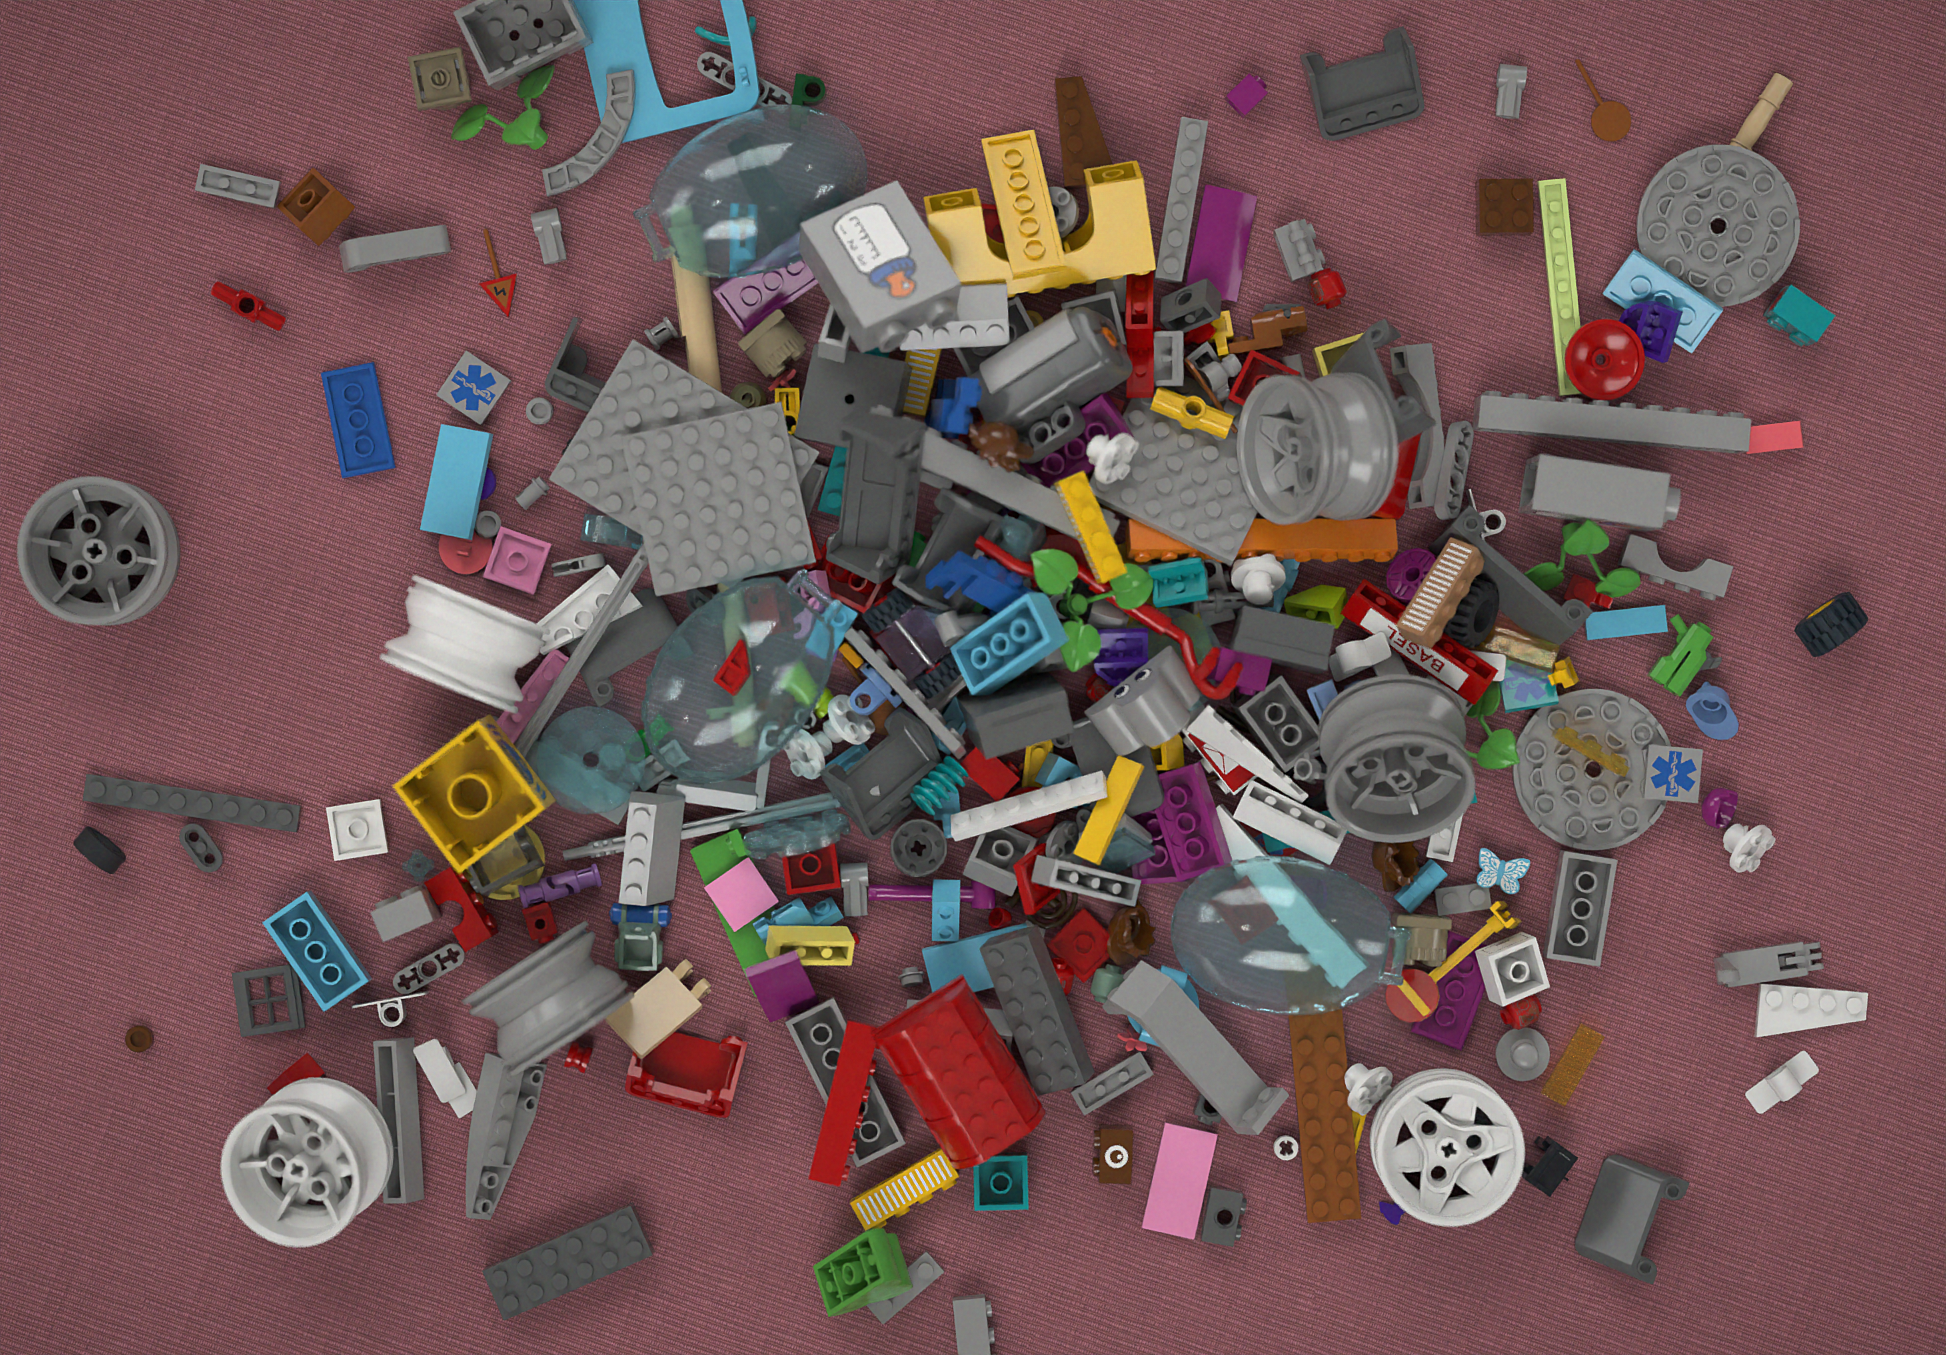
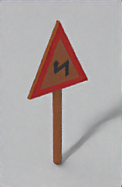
(501, 288)

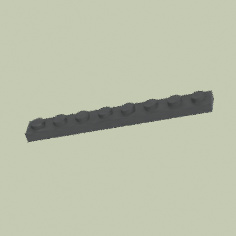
(192, 803)

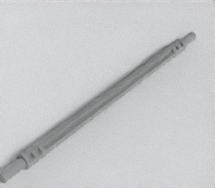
(582, 651)
(721, 823)

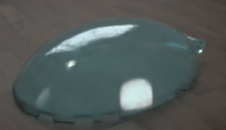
(746, 186)
(702, 728)
(1285, 936)

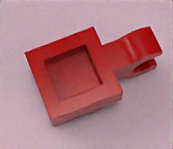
(1584, 590)

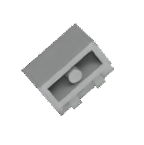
(1298, 249)

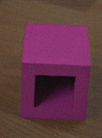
(1247, 95)

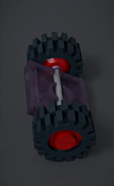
(912, 642)

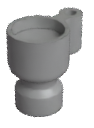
(1216, 375)

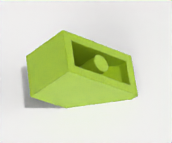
(1318, 604)

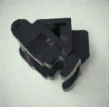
(1550, 1168)

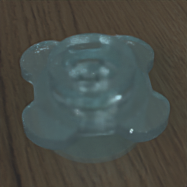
(410, 865)

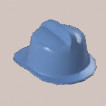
(1713, 712)

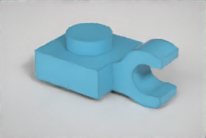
(949, 808)

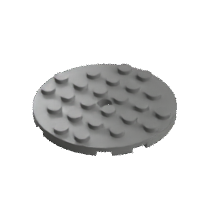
(1746, 195)
(1553, 778)

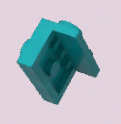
(1179, 582)

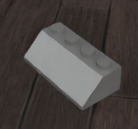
(978, 321)
(651, 848)

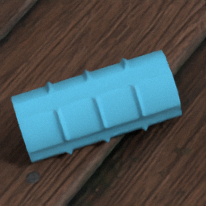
(1424, 883)

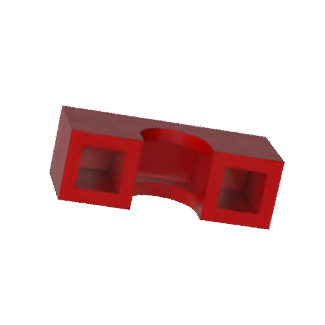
(477, 923)

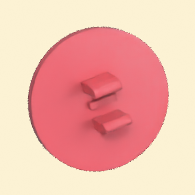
(463, 554)

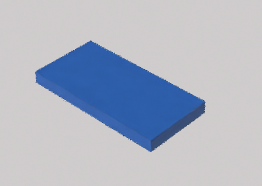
(358, 420)

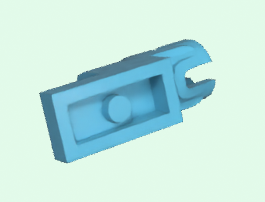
(796, 914)

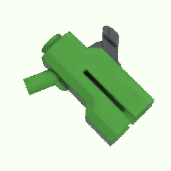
(1685, 658)

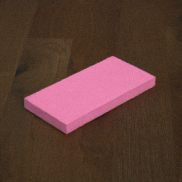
(1179, 1180)

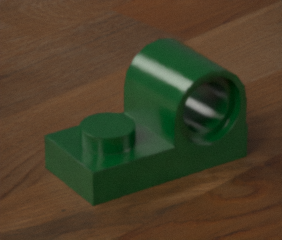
(802, 82)

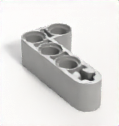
(394, 247)

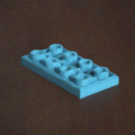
(456, 482)
(964, 957)

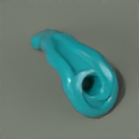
(724, 40)

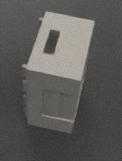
(504, 61)

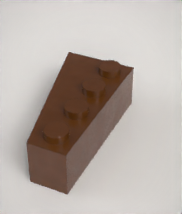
(1079, 132)

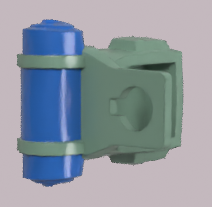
(639, 935)

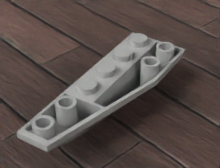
(498, 1130)

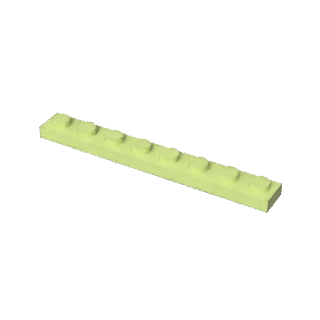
(1559, 272)

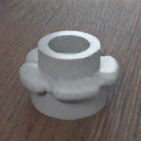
(911, 977)

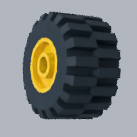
(1831, 624)

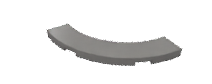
(603, 143)

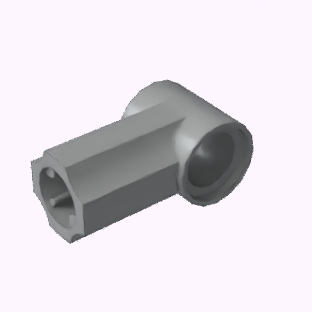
(1510, 84)
(548, 229)
(955, 627)
(855, 883)

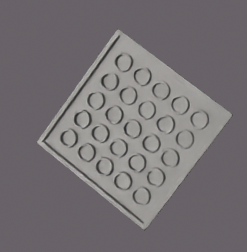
(1183, 479)
(718, 499)

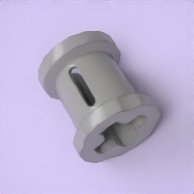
(661, 333)

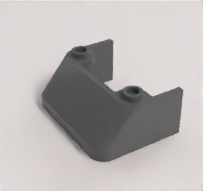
(567, 376)

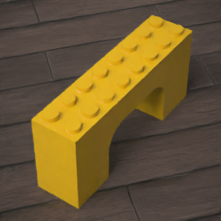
(1108, 244)

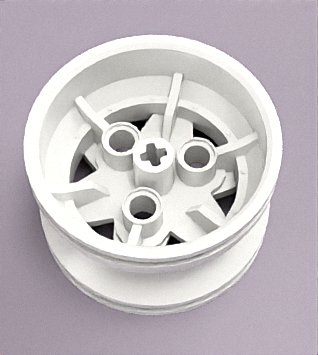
(464, 644)
(351, 1143)
(1461, 1163)

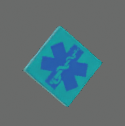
(1526, 688)

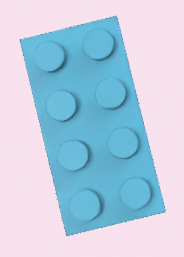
(1009, 643)
(317, 950)

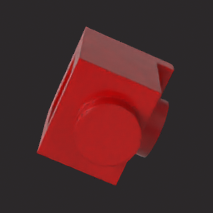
(545, 912)

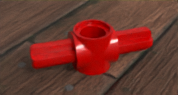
(236, 299)

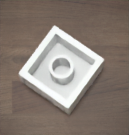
(1512, 969)

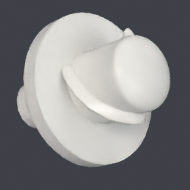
(1111, 456)
(1258, 577)
(846, 723)
(808, 753)
(1747, 846)
(1367, 1086)

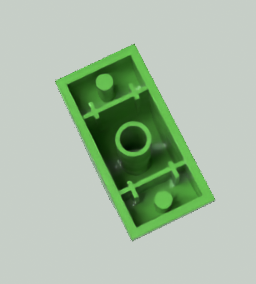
(863, 1272)

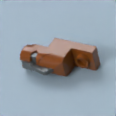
(1269, 327)

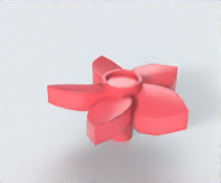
(782, 379)
(1131, 1038)

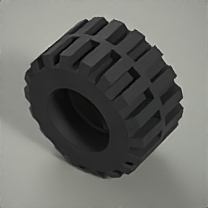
(1474, 614)

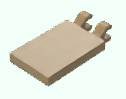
(658, 1009)

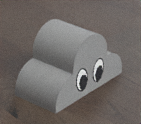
(1146, 705)

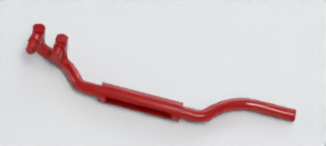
(1146, 615)

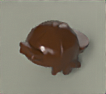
(999, 445)
(1396, 863)
(1130, 934)

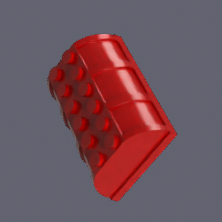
(960, 1075)

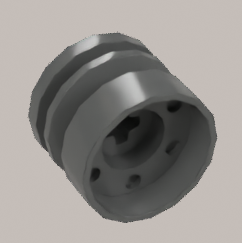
(926, 834)

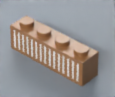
(1440, 593)

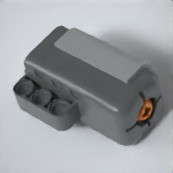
(1051, 376)

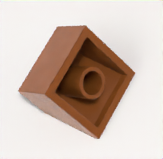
(316, 207)

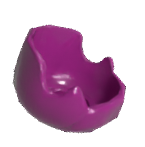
(1719, 807)

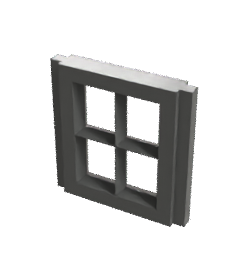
(244, 1001)

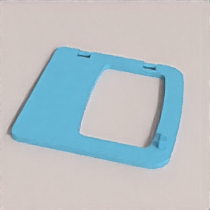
(622, 46)

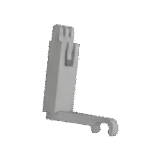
(726, 794)
(1765, 965)

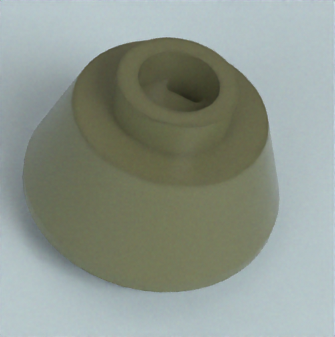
(752, 391)

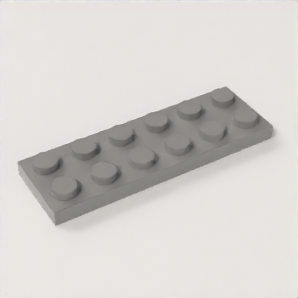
(900, 685)

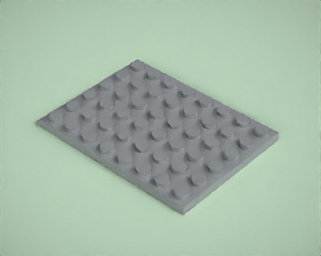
(640, 397)

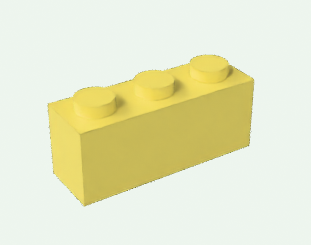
(812, 943)

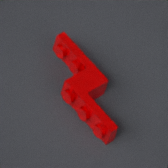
(1140, 334)

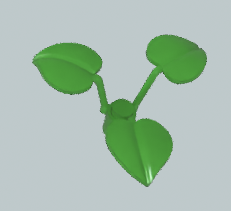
(524, 128)
(1585, 540)
(1053, 575)
(1500, 747)

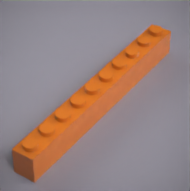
(1300, 541)

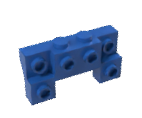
(952, 405)
(979, 580)

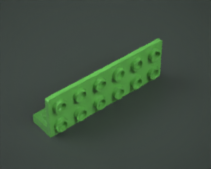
(714, 860)

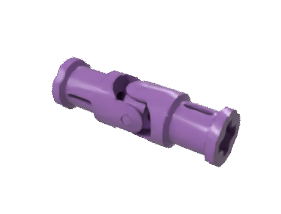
(574, 883)

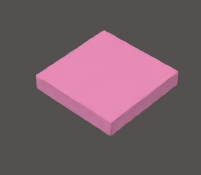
(517, 560)
(741, 894)

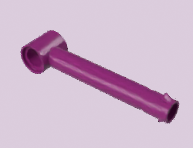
(978, 894)

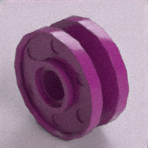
(1405, 570)

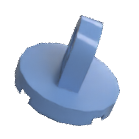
(876, 688)

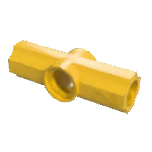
(1176, 407)

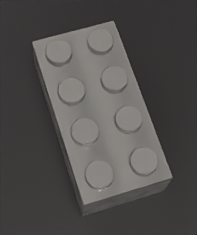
(1579, 908)

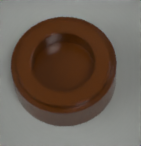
(139, 1038)

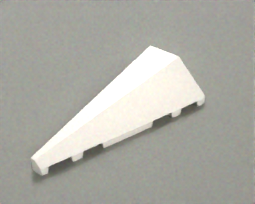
(1224, 738)

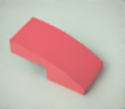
(1775, 437)

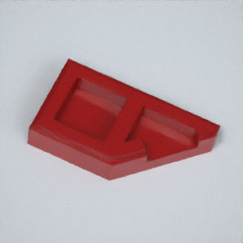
(735, 669)

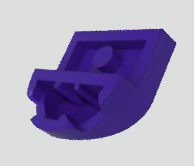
(1655, 327)
(1121, 653)

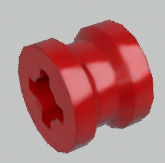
(578, 1057)

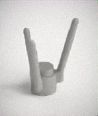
(1308, 768)

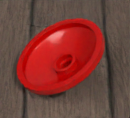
(1621, 362)

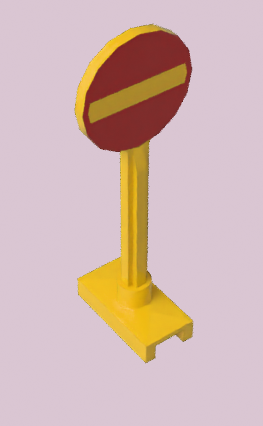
(1419, 992)

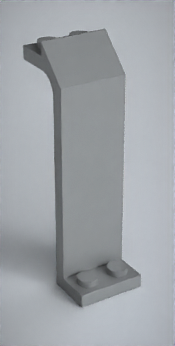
(1196, 1048)

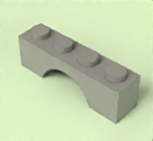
(1708, 577)

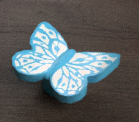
(1500, 872)

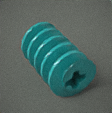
(938, 785)

